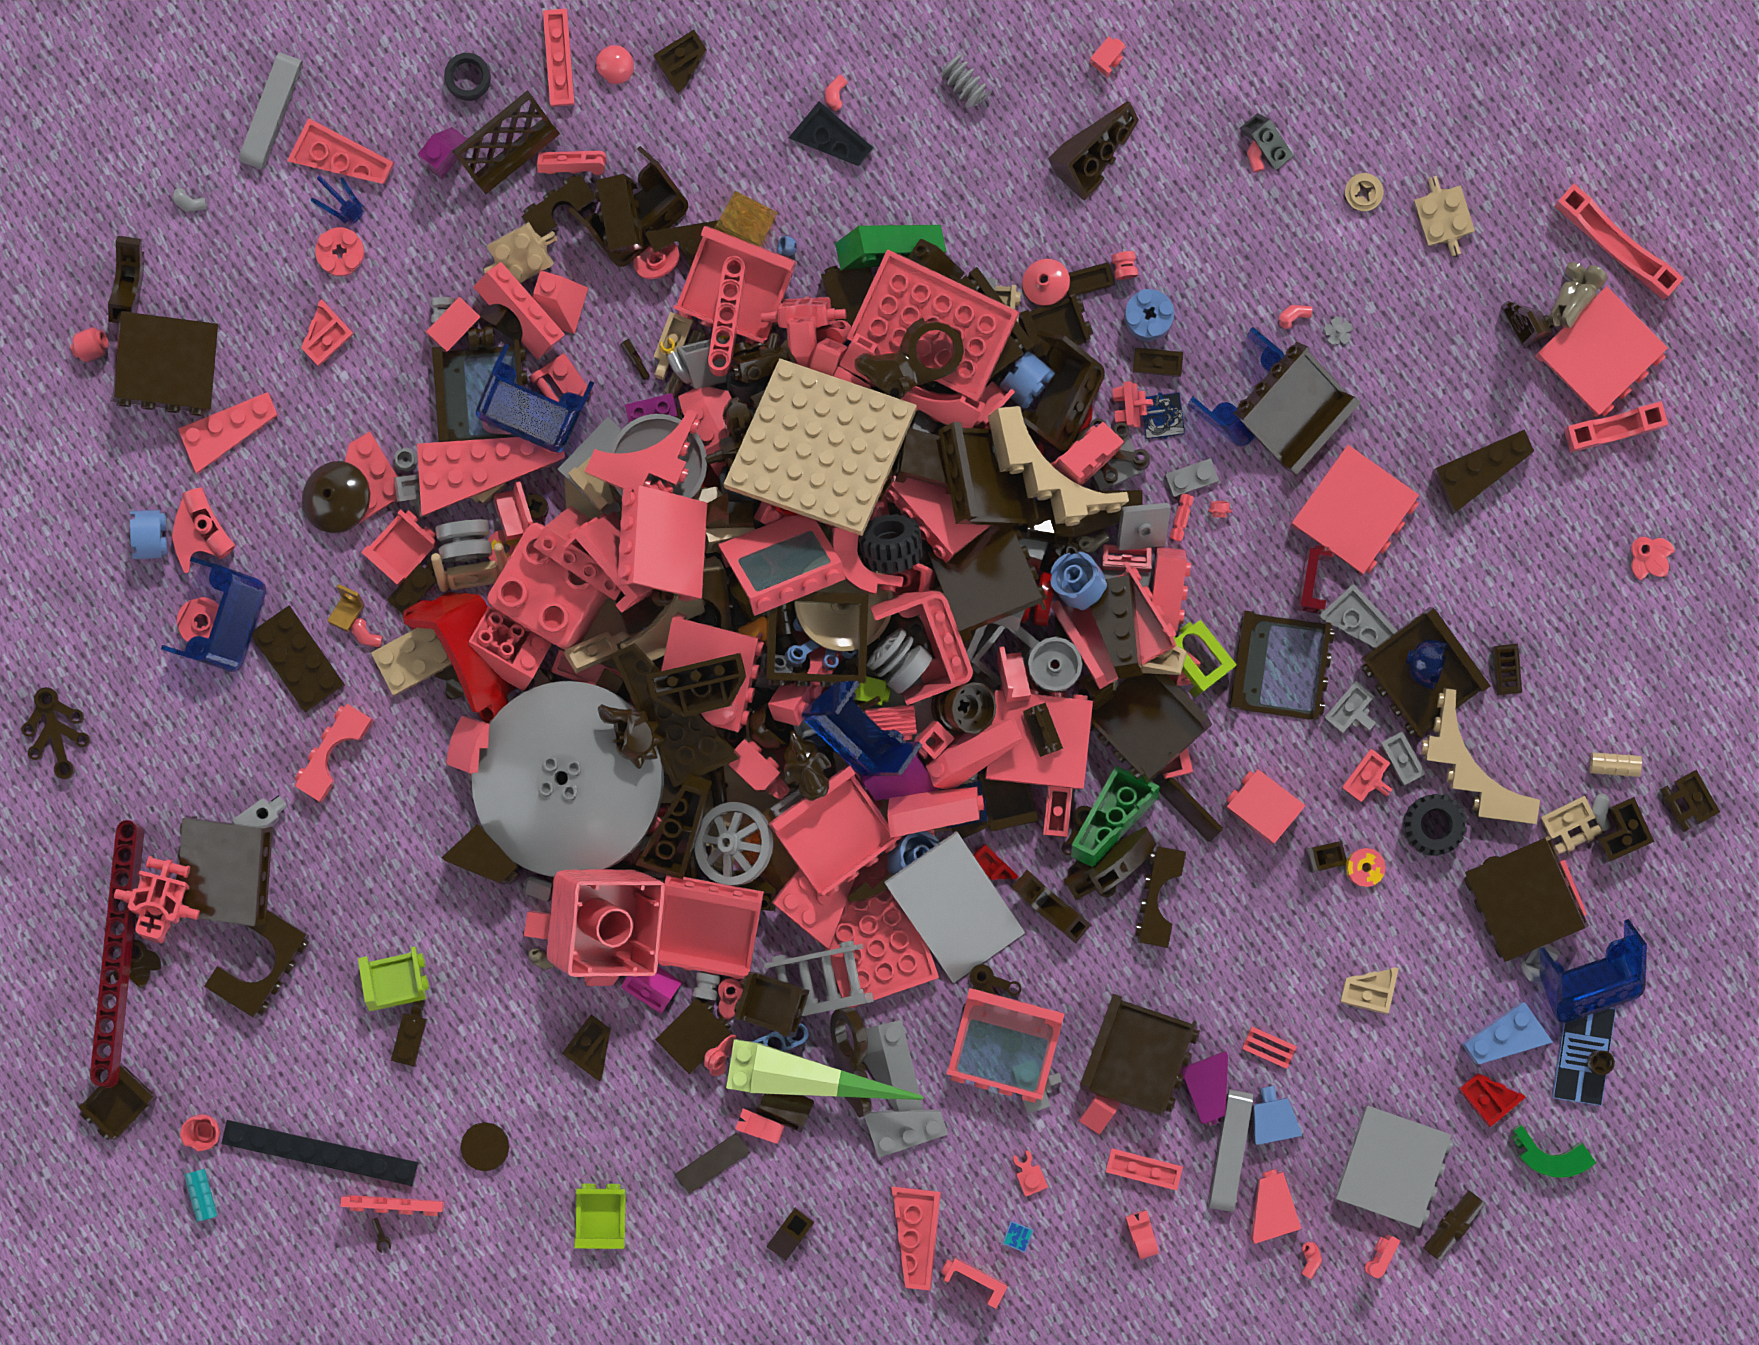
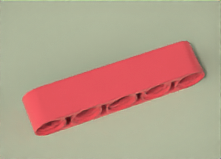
(729, 327)

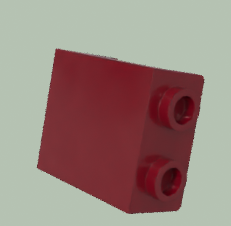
(1305, 600)

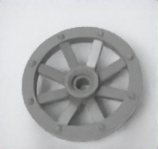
(736, 845)

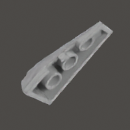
(891, 1062)

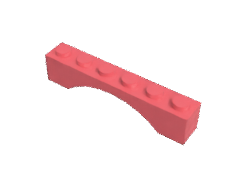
(1595, 224)
(939, 406)

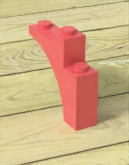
(659, 460)

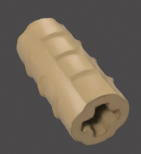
(1615, 764)

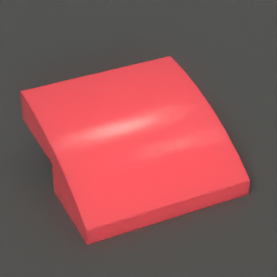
(465, 744)

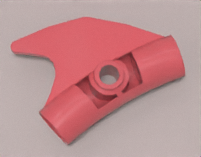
(187, 530)

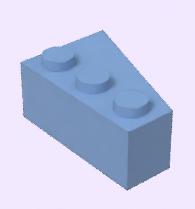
(1507, 1035)

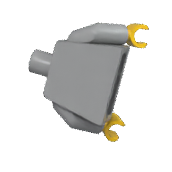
(692, 364)

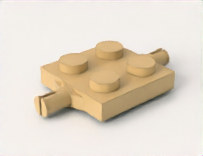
(1444, 216)
(522, 252)

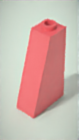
(933, 810)

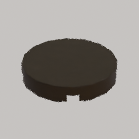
(485, 1146)

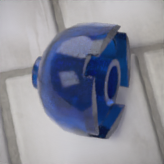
(1427, 662)

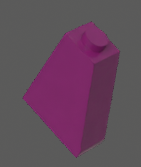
(438, 153)
(912, 781)
(1208, 1087)

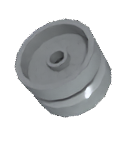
(465, 540)
(1054, 679)

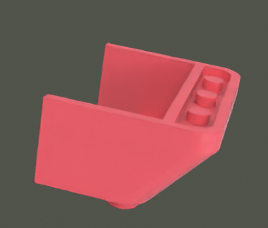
(951, 662)

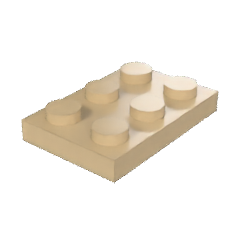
(411, 659)

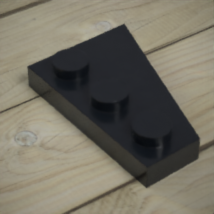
(831, 135)

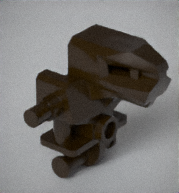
(736, 423)

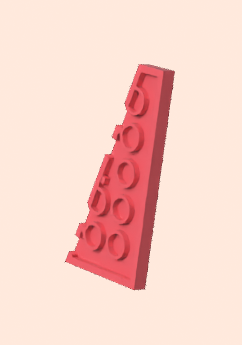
(470, 467)
(812, 912)

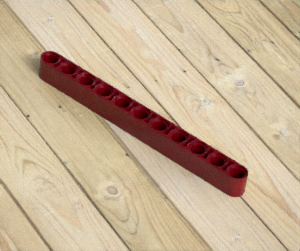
(122, 964)

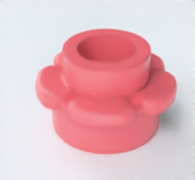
(1219, 508)

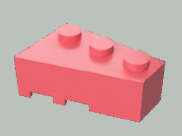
(1089, 454)

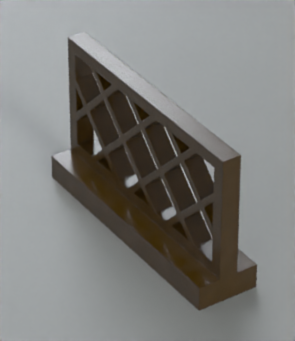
(514, 153)

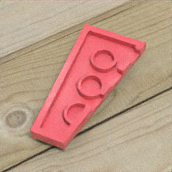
(216, 434)

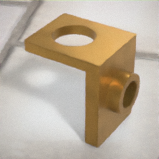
(347, 609)

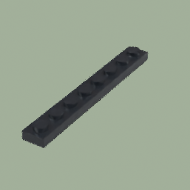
(320, 1153)

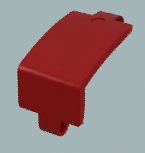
(454, 621)

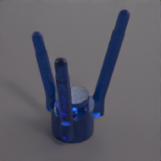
(350, 210)

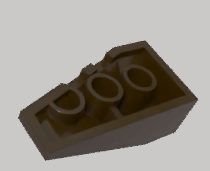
(1086, 154)

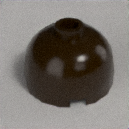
(768, 732)

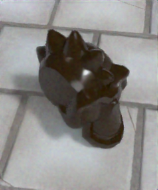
(633, 732)
(806, 767)

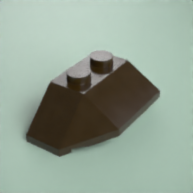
(699, 685)

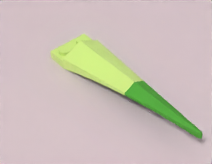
(773, 1071)

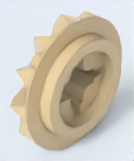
(1366, 181)

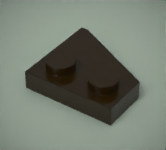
(681, 59)
(590, 1047)

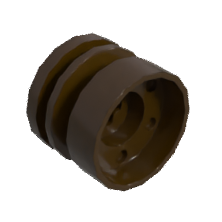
(965, 708)

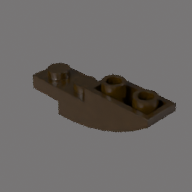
(1114, 867)

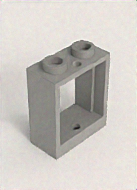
(990, 634)

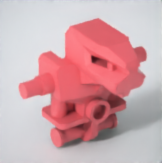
(801, 319)
(158, 899)

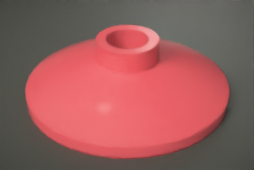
(655, 265)
(1051, 291)

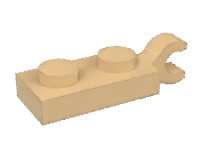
(676, 329)
(594, 650)

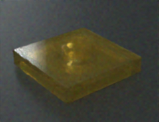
(746, 219)

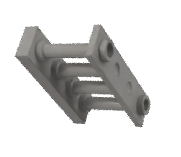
(833, 999)

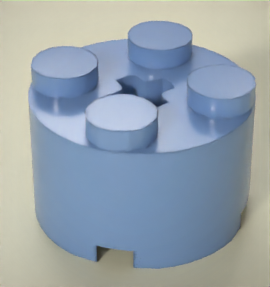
(1147, 301)
(1027, 380)
(147, 534)
(1078, 580)
(909, 849)

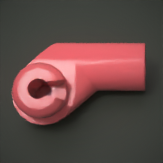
(1254, 155)
(363, 636)
(1313, 1259)

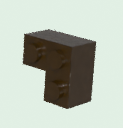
(1631, 831)

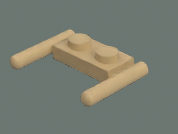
(469, 575)

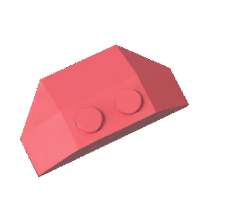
(709, 406)

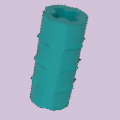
(200, 1195)

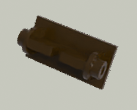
(1042, 729)

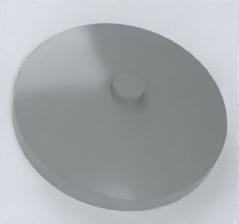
(654, 428)

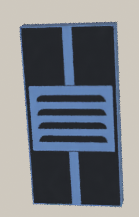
(1578, 1040)

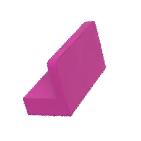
(653, 990)

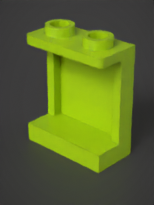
(393, 980)
(600, 1217)

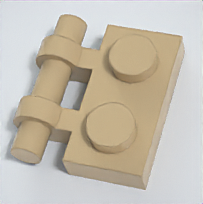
(1568, 817)

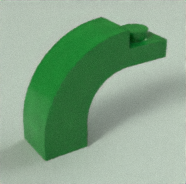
(1563, 1165)

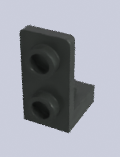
(1268, 140)

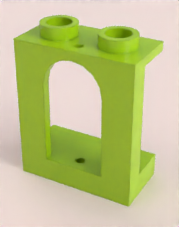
(1191, 670)

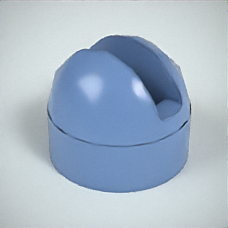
(786, 246)

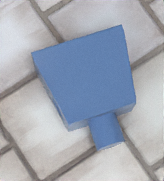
(1273, 1118)

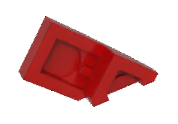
(993, 865)

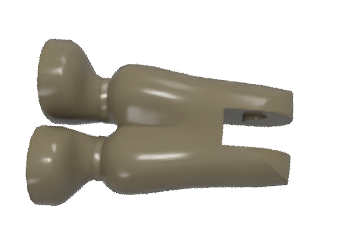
(1576, 293)

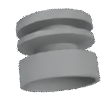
(903, 664)

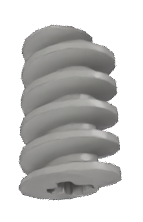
(964, 82)

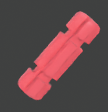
(1181, 517)

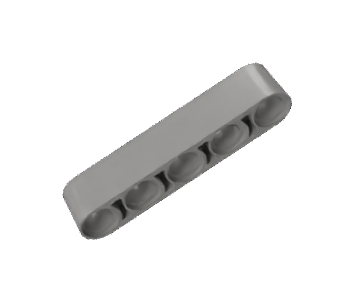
(270, 110)
(1231, 1150)

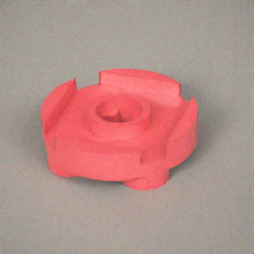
(347, 240)
(190, 611)

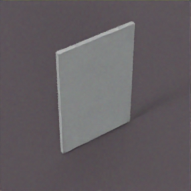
(954, 907)

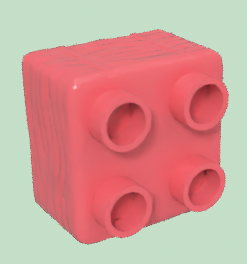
(545, 594)
(605, 922)

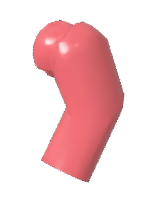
(832, 92)
(1292, 312)

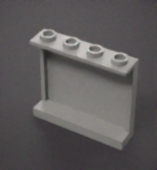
(1393, 1166)

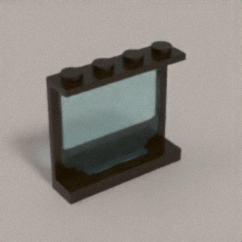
(459, 386)
(1281, 666)

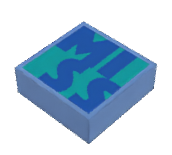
(1017, 1236)

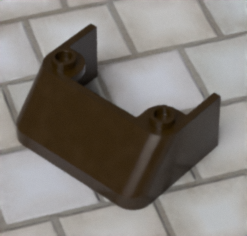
(659, 208)
(1067, 394)

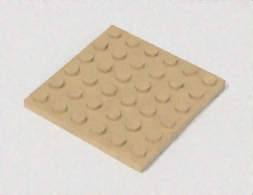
(820, 446)

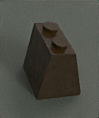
(483, 856)

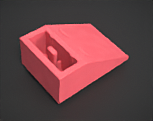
(509, 648)

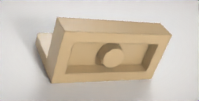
(594, 488)

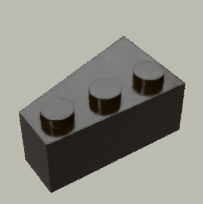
(619, 213)
(1103, 520)

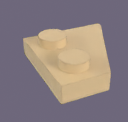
(1370, 991)

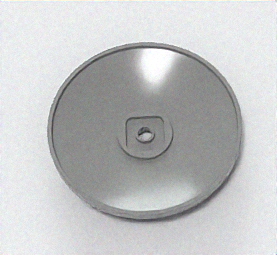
(573, 825)

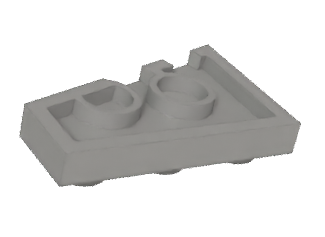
(1358, 618)
(903, 1129)

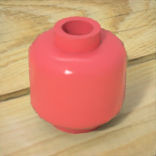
(89, 344)

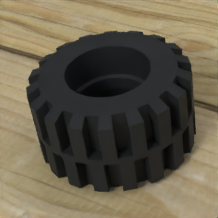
(891, 544)
(1455, 819)

